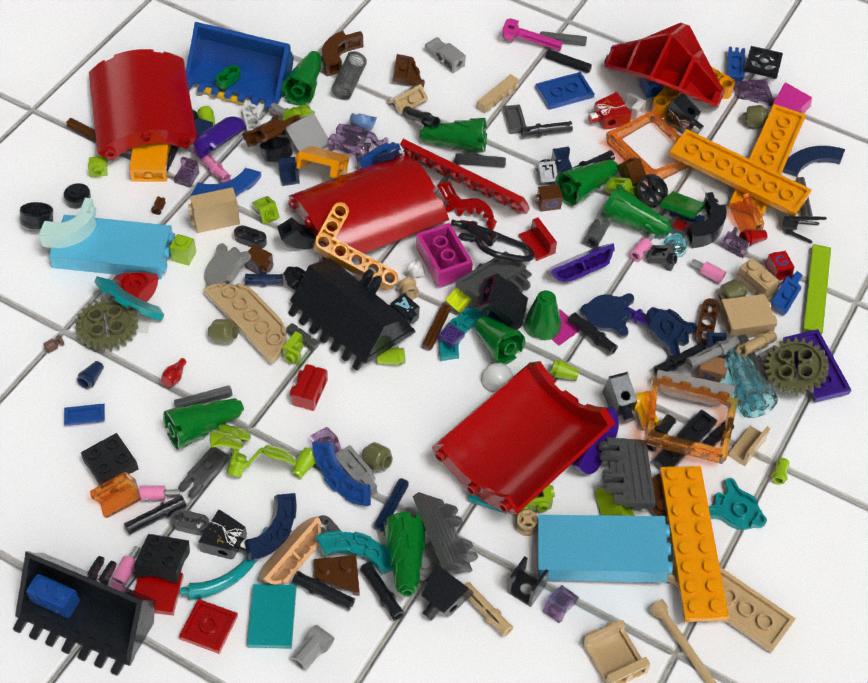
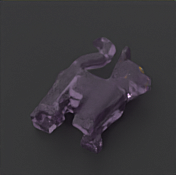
(353, 140)

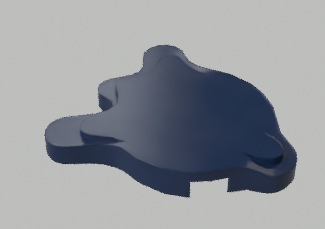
(609, 313)
(669, 329)

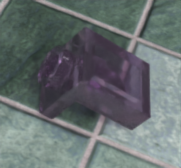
(187, 173)
(736, 244)
(328, 436)
(560, 603)

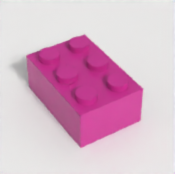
(443, 254)

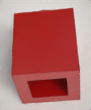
(779, 265)

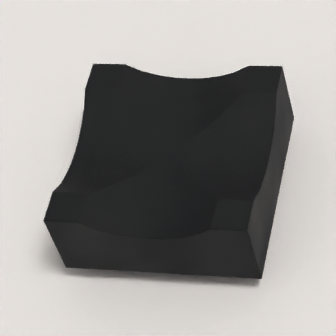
(109, 459)
(162, 557)

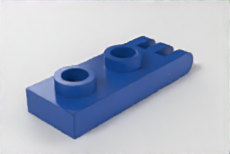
(736, 63)

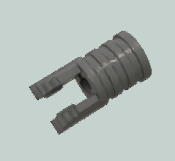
(596, 233)

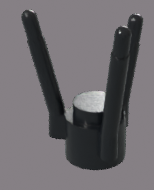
(791, 222)

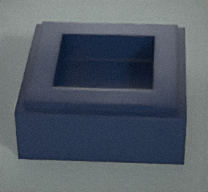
(387, 155)

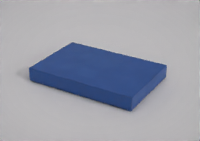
(564, 90)

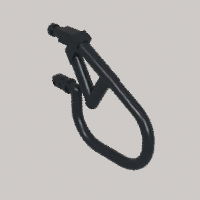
(480, 234)

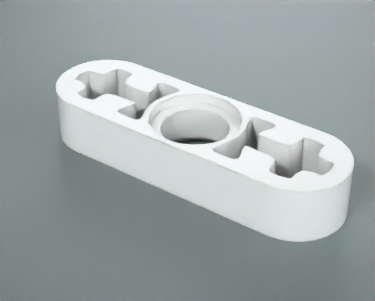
(251, 118)

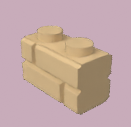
(757, 278)

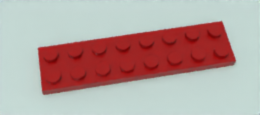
(460, 174)

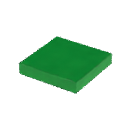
(682, 205)

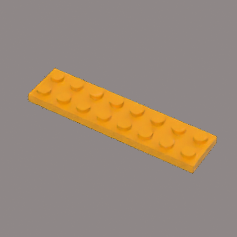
(774, 145)
(740, 172)
(693, 544)

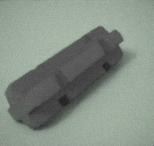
(307, 340)

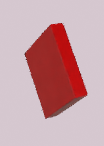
(161, 590)
(208, 626)

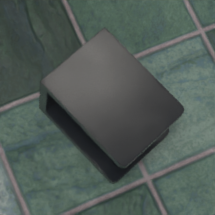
(519, 578)

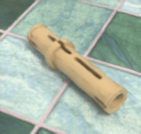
(759, 342)
(492, 615)

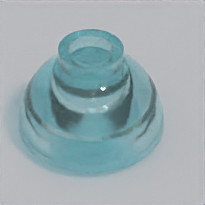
(678, 242)

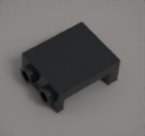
(503, 300)

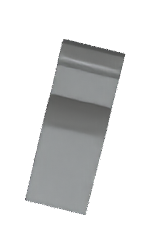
(446, 54)

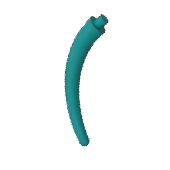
(211, 587)

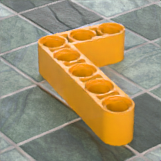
(665, 97)
(349, 252)

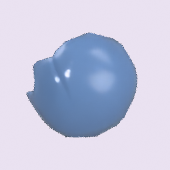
(362, 120)

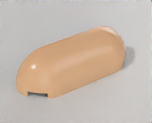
(292, 553)

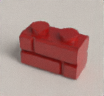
(309, 387)

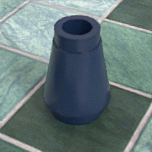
(89, 376)

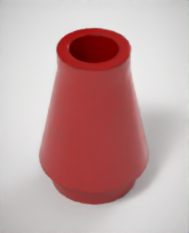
(753, 236)

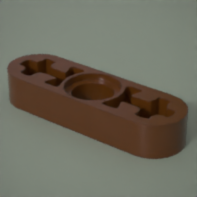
(705, 315)

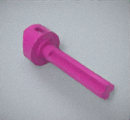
(511, 30)

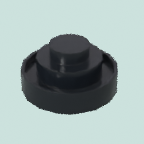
(76, 194)
(293, 276)

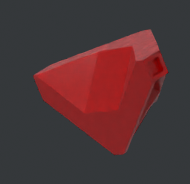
(670, 60)

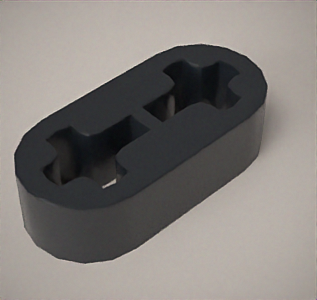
(250, 236)

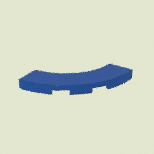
(240, 183)
(337, 478)

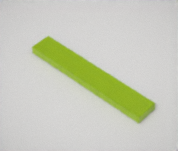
(817, 288)

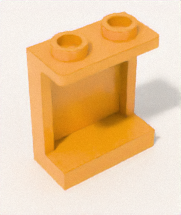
(337, 161)
(149, 163)

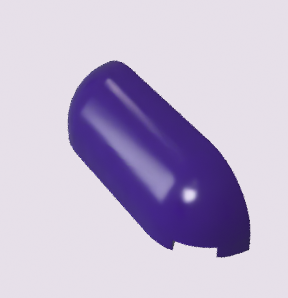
(218, 135)
(583, 263)
(590, 460)

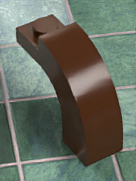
(335, 47)

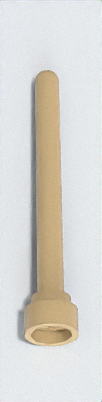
(660, 610)

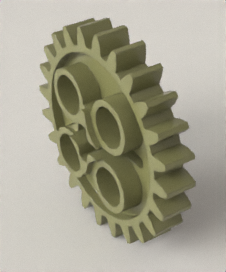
(92, 327)
(815, 366)

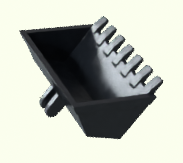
(348, 312)
(105, 620)

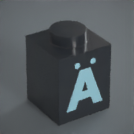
(406, 308)

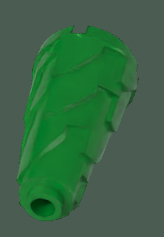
(302, 80)
(459, 134)
(582, 181)
(629, 210)
(197, 420)
(406, 544)

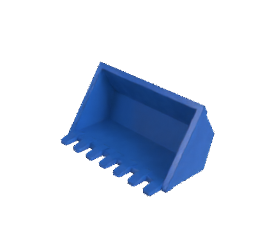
(261, 60)

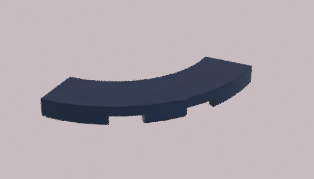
(808, 155)
(278, 529)

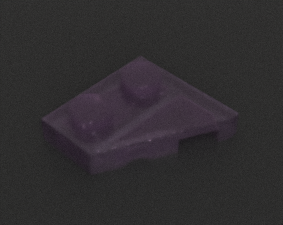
(754, 91)

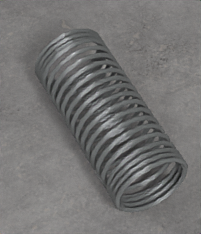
(351, 71)

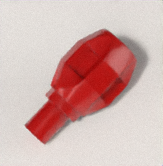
(173, 373)

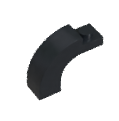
(707, 231)
(296, 234)

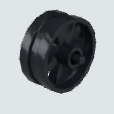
(276, 149)
(651, 190)
(34, 214)

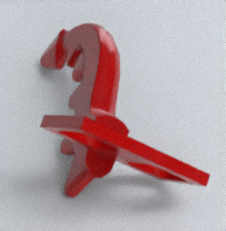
(469, 205)

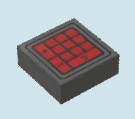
(679, 226)

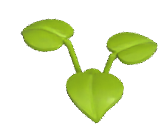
(231, 437)

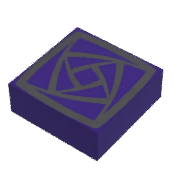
(451, 335)

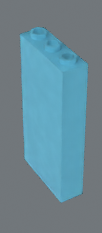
(118, 248)
(604, 548)

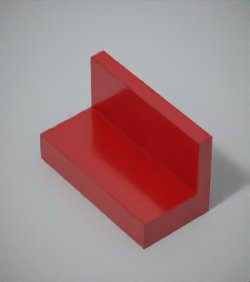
(539, 240)

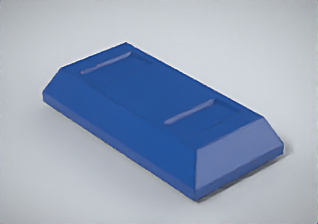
(84, 414)

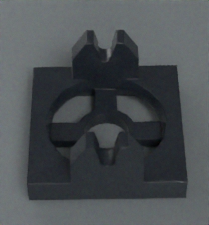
(766, 54)

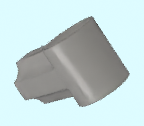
(315, 643)

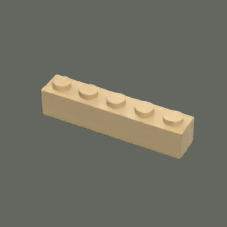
(497, 94)

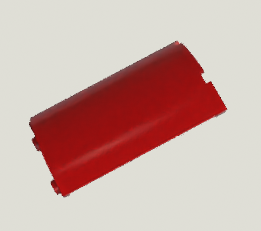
(141, 101)
(383, 204)
(520, 439)

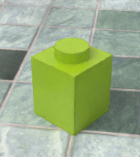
(183, 249)

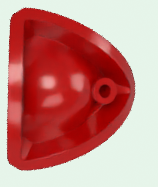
(139, 284)

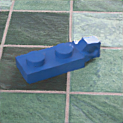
(370, 157)
(786, 293)

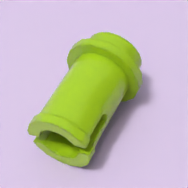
(780, 474)

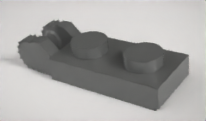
(204, 471)

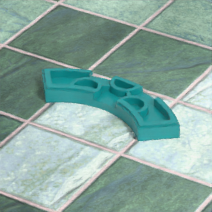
(126, 299)
(464, 322)
(356, 544)

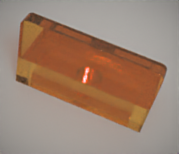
(747, 214)
(116, 494)

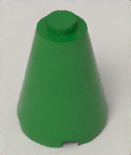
(543, 317)
(500, 339)

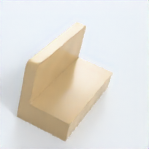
(411, 97)
(748, 445)

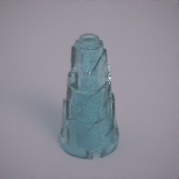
(751, 387)

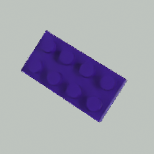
(835, 382)

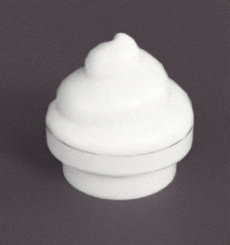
(415, 269)

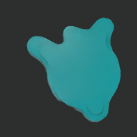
(737, 508)

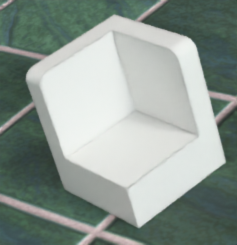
(635, 105)

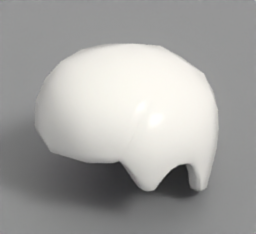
(496, 376)

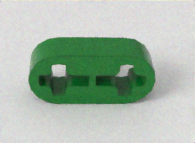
(228, 77)

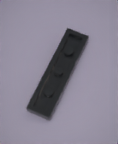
(694, 431)

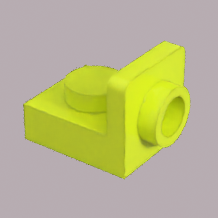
(458, 300)

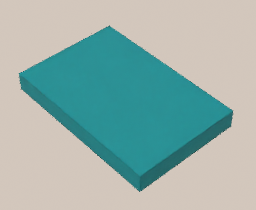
(272, 616)

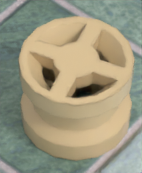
(408, 286)
(527, 517)

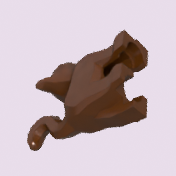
(268, 130)

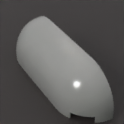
(696, 383)

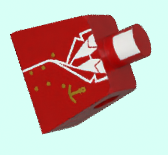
(610, 112)

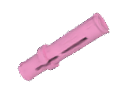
(215, 168)

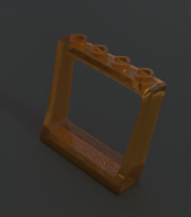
(616, 142)
(685, 446)

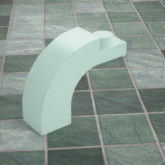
(70, 232)

